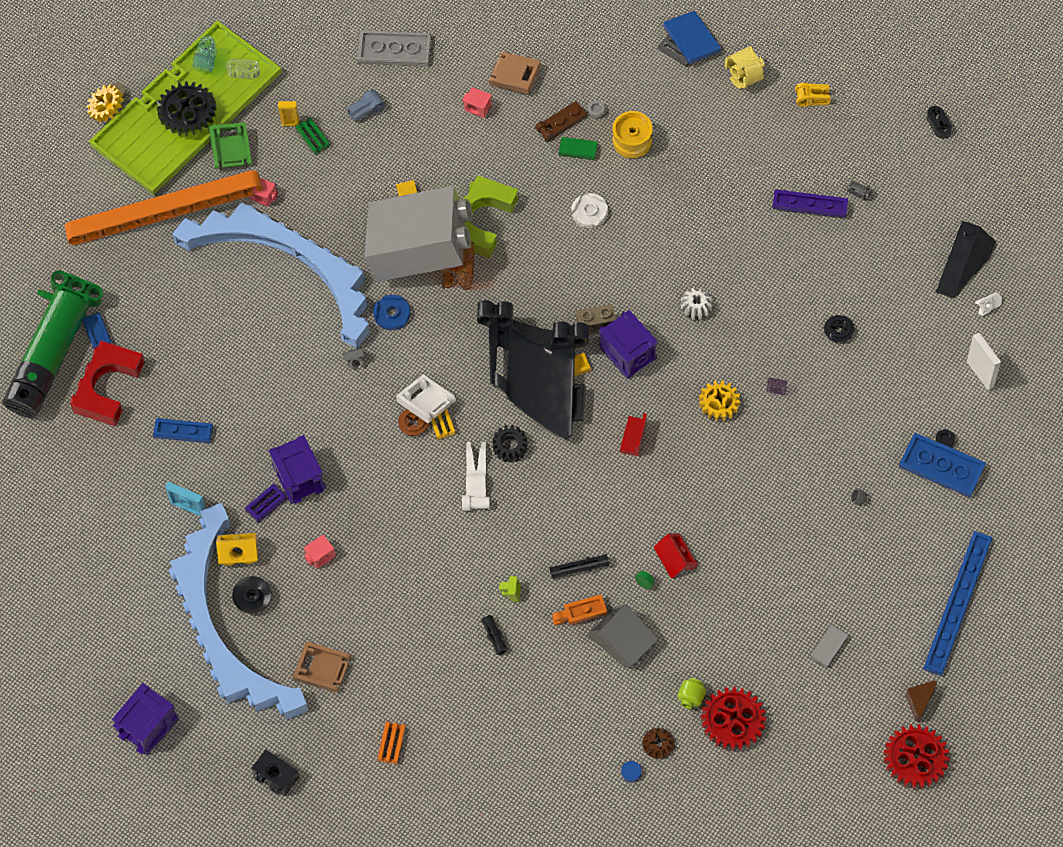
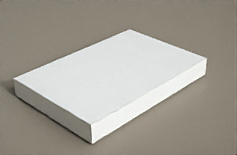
(983, 361)

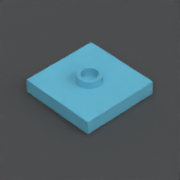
(185, 499)

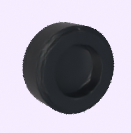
(945, 437)

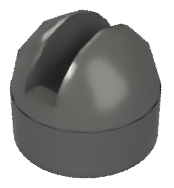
(858, 496)

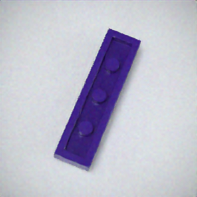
(810, 203)

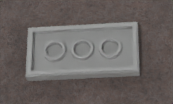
(394, 48)

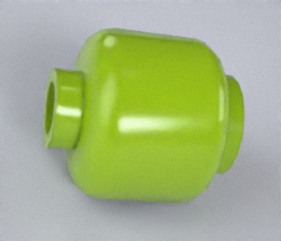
(691, 693)

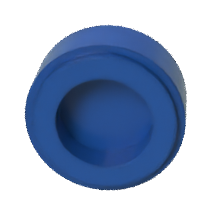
(631, 771)

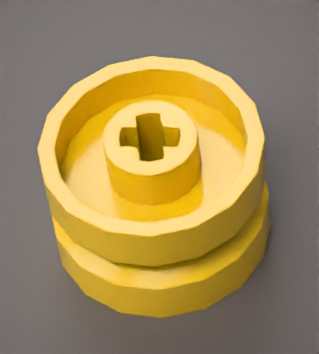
(632, 134)

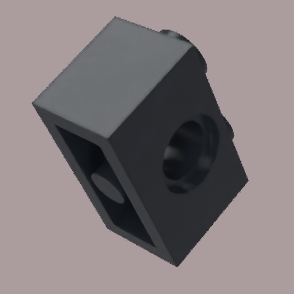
(266, 765)

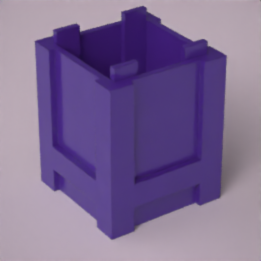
(628, 344)
(297, 469)
(145, 719)

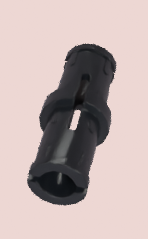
(494, 635)

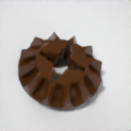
(652, 749)

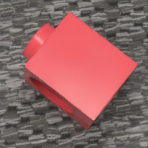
(477, 102)
(267, 195)
(319, 552)

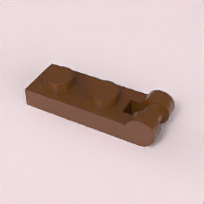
(561, 121)

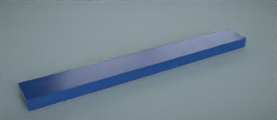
(957, 603)

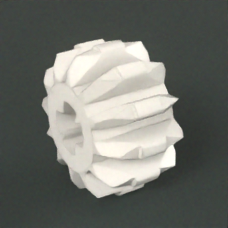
(702, 306)

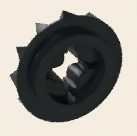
(832, 324)

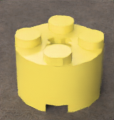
(745, 67)

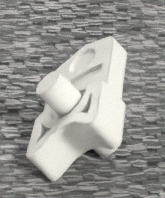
(989, 303)

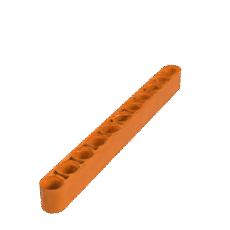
(162, 207)

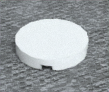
(589, 210)

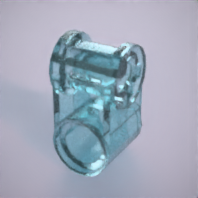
(205, 55)

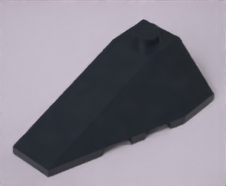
(968, 254)

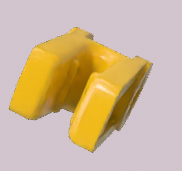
(812, 94)

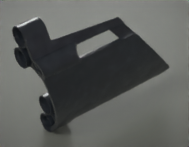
(538, 364)

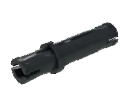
(579, 566)

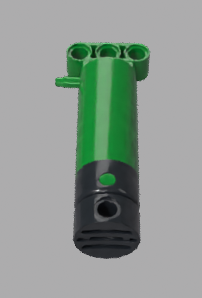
(50, 342)

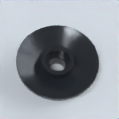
(251, 586)

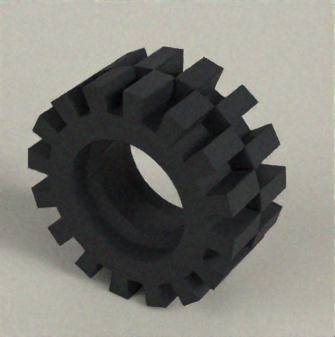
(507, 433)

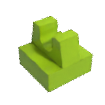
(511, 588)

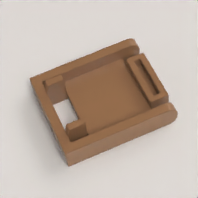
(511, 70)
(325, 669)

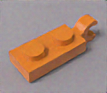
(581, 611)

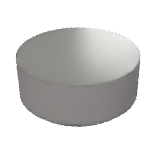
(596, 109)

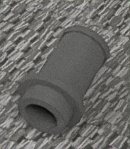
(860, 190)

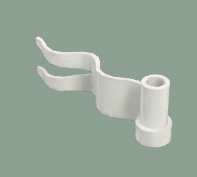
(475, 481)

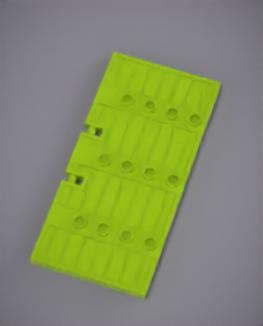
(150, 152)

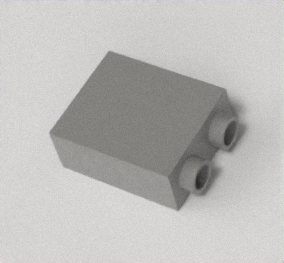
(417, 233)

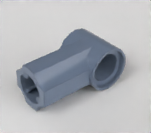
(369, 103)

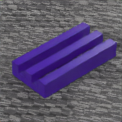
(270, 508)

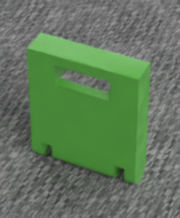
(230, 149)

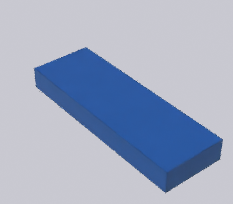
(183, 430)

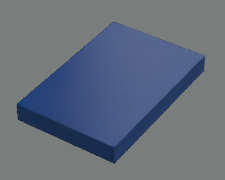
(692, 37)

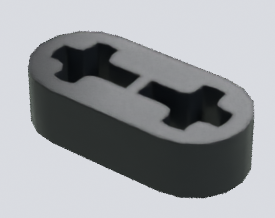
(942, 121)

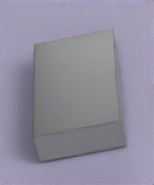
(829, 646)

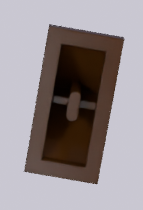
(919, 698)

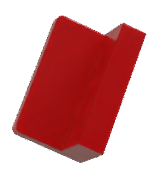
(633, 435)
(675, 554)

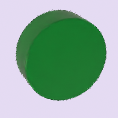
(645, 579)

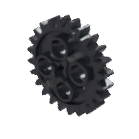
(186, 108)

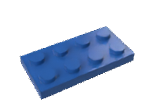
(942, 464)

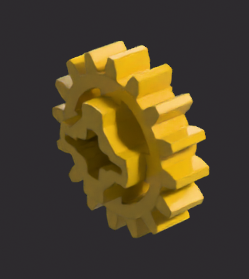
(105, 103)
(712, 405)

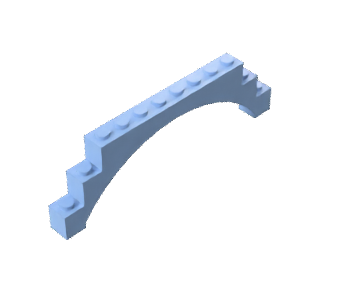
(251, 226)
(233, 676)

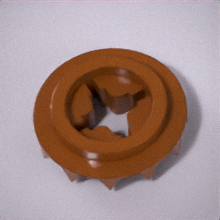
(404, 423)

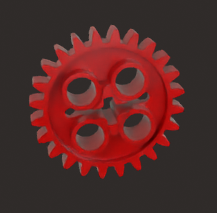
(743, 704)
(910, 772)

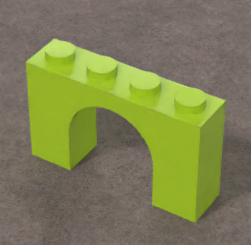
(488, 193)

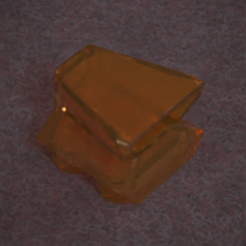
(460, 274)

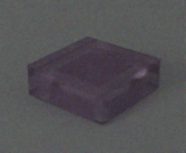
(776, 386)

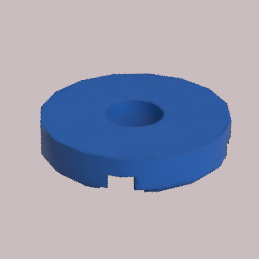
(393, 322)

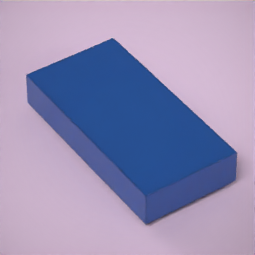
(96, 329)

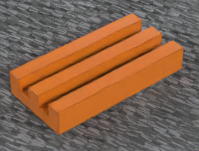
(394, 727)

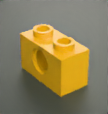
(245, 541)

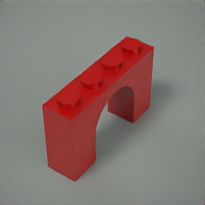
(105, 359)

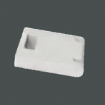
(429, 402)

